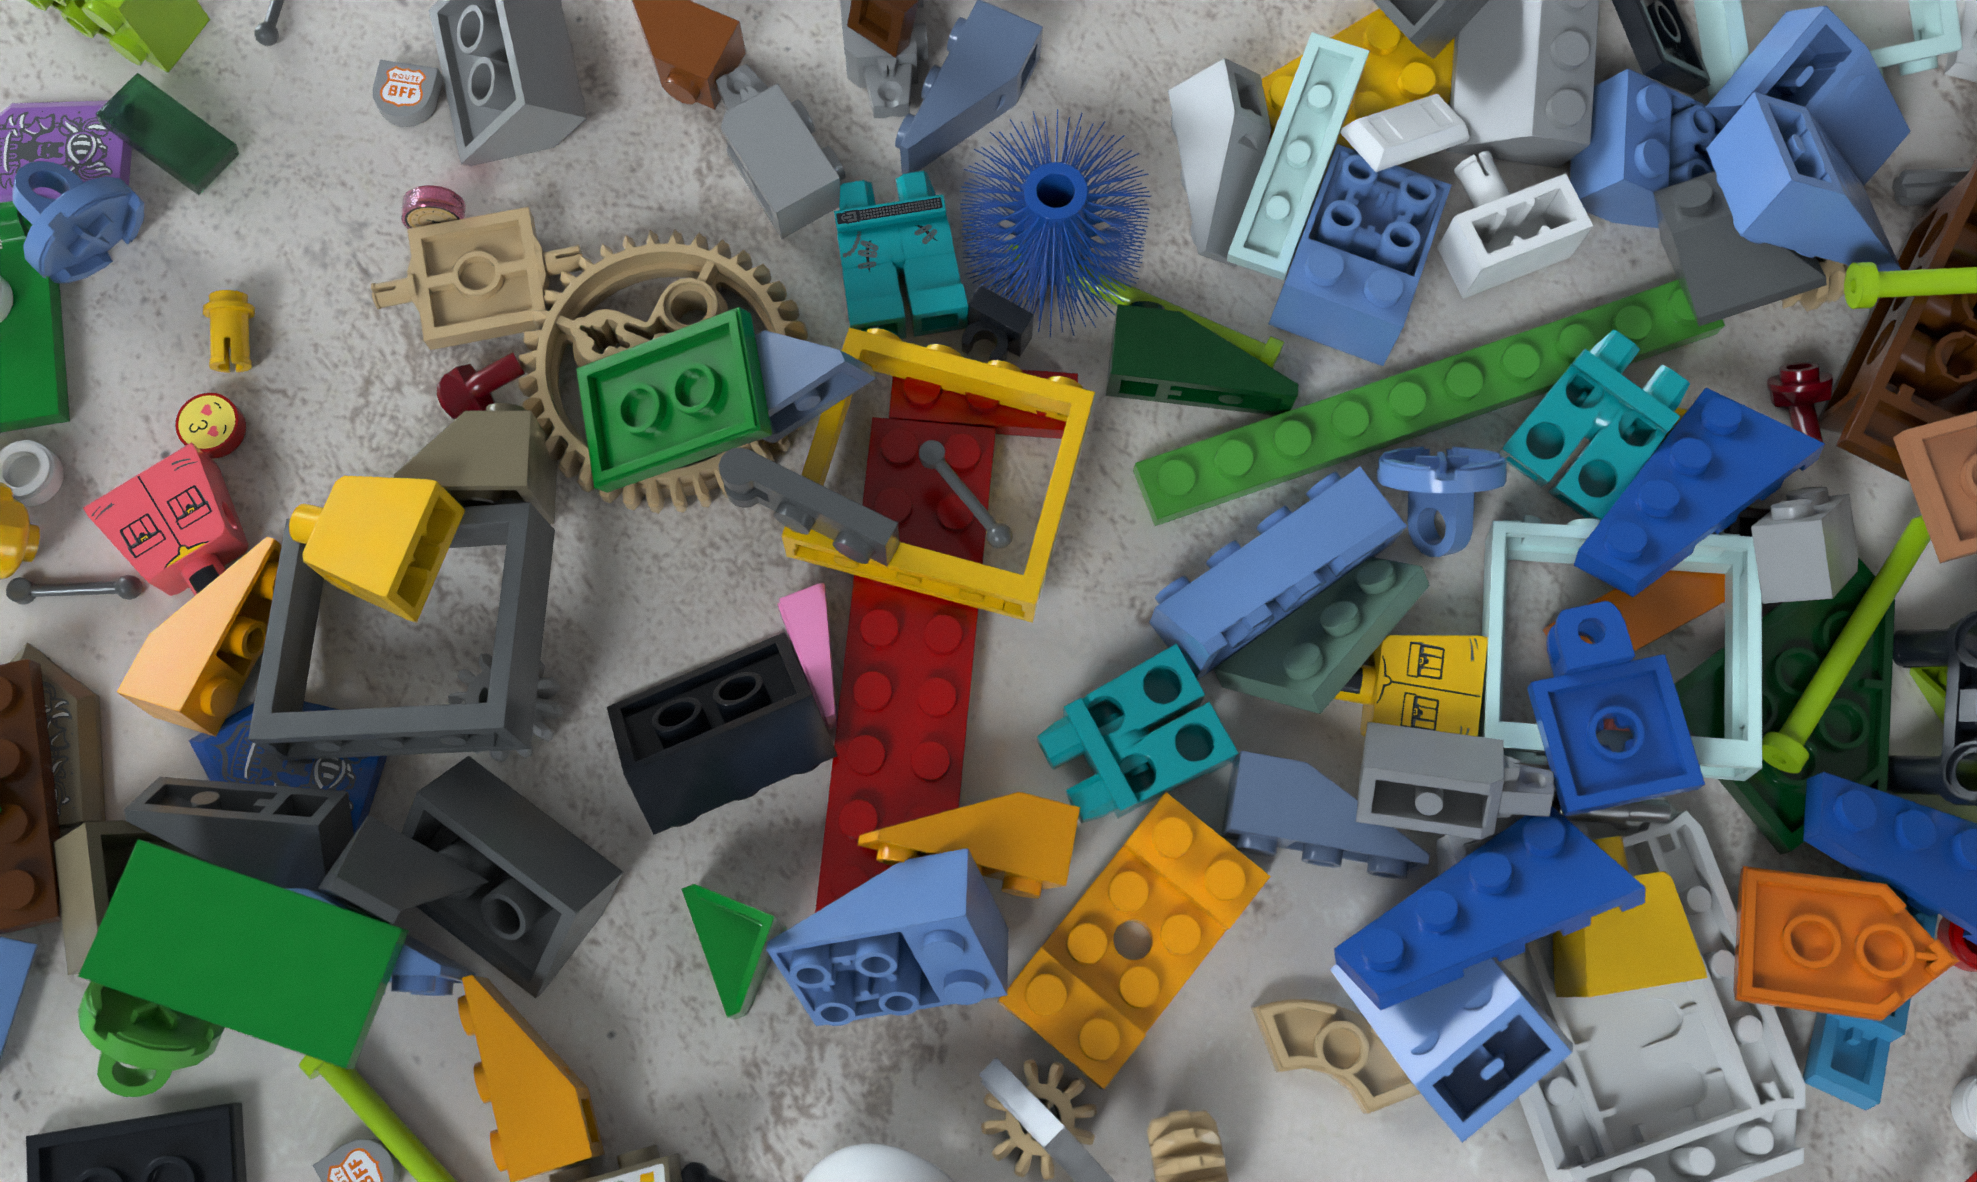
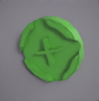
(141, 1036)

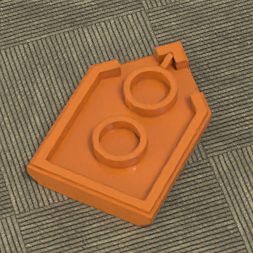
(1829, 945)

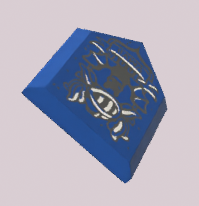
(238, 760)

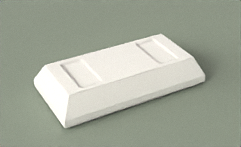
(1406, 132)

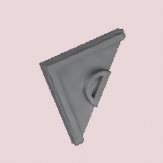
(1042, 1124)

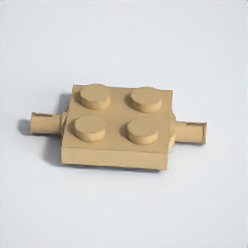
(476, 277)

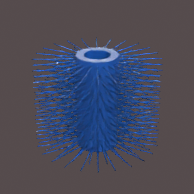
(1054, 223)

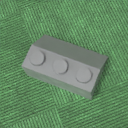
(507, 76)
(1526, 79)

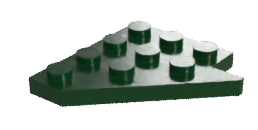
(1851, 733)

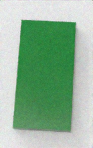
(244, 954)

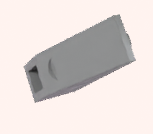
(1221, 145)

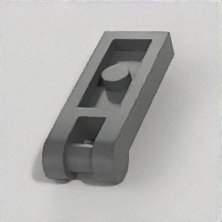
(807, 506)

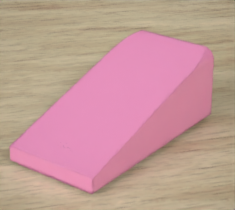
(808, 628)

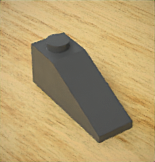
(252, 829)

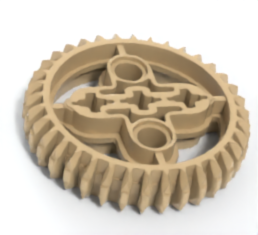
(570, 324)

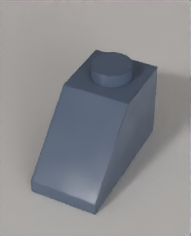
(804, 379)

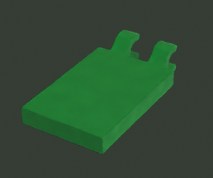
(30, 337)

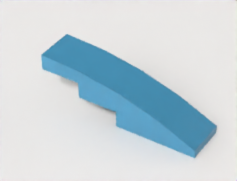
(1852, 1053)

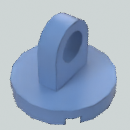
(80, 226)
(1441, 485)

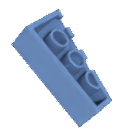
(1277, 571)

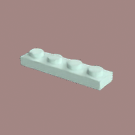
(1297, 156)

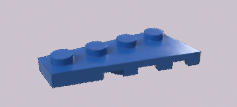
(1693, 486)
(1897, 842)
(1488, 905)

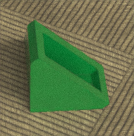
(733, 944)

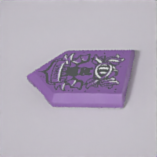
(63, 135)

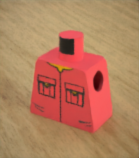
(173, 522)

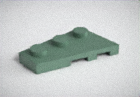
(1327, 639)

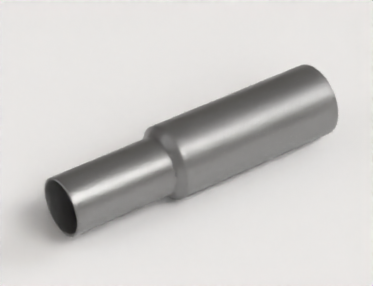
(1644, 811)

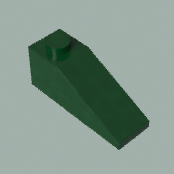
(1181, 362)

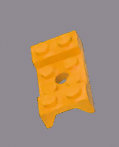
(1185, 892)

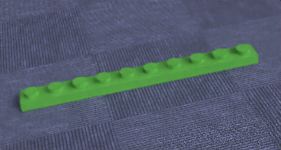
(1406, 404)

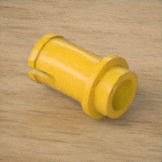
(229, 329)

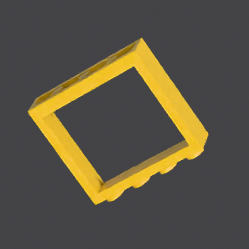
(929, 570)

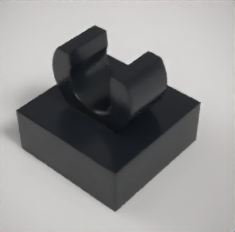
(998, 321)

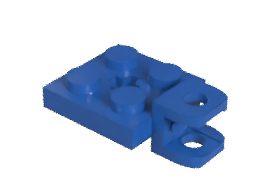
(1602, 684)

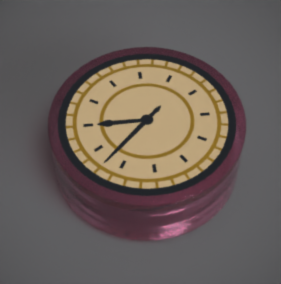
(431, 206)

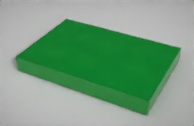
(673, 400)

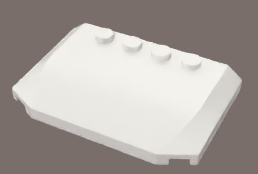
(1666, 1074)

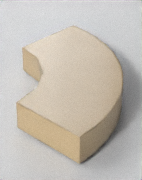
(1333, 1043)

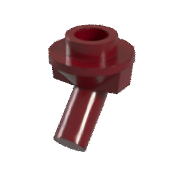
(1799, 388)
(471, 390)

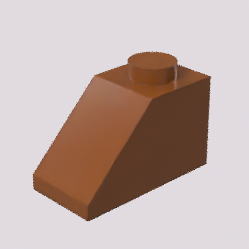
(690, 47)

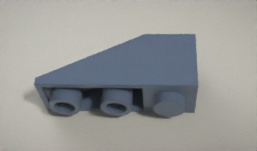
(979, 81)
(1300, 809)

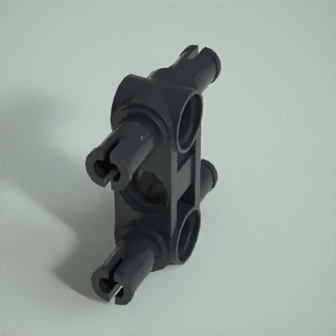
(1955, 770)

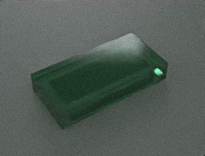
(167, 133)

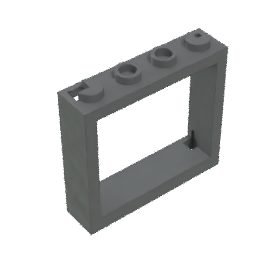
(497, 725)

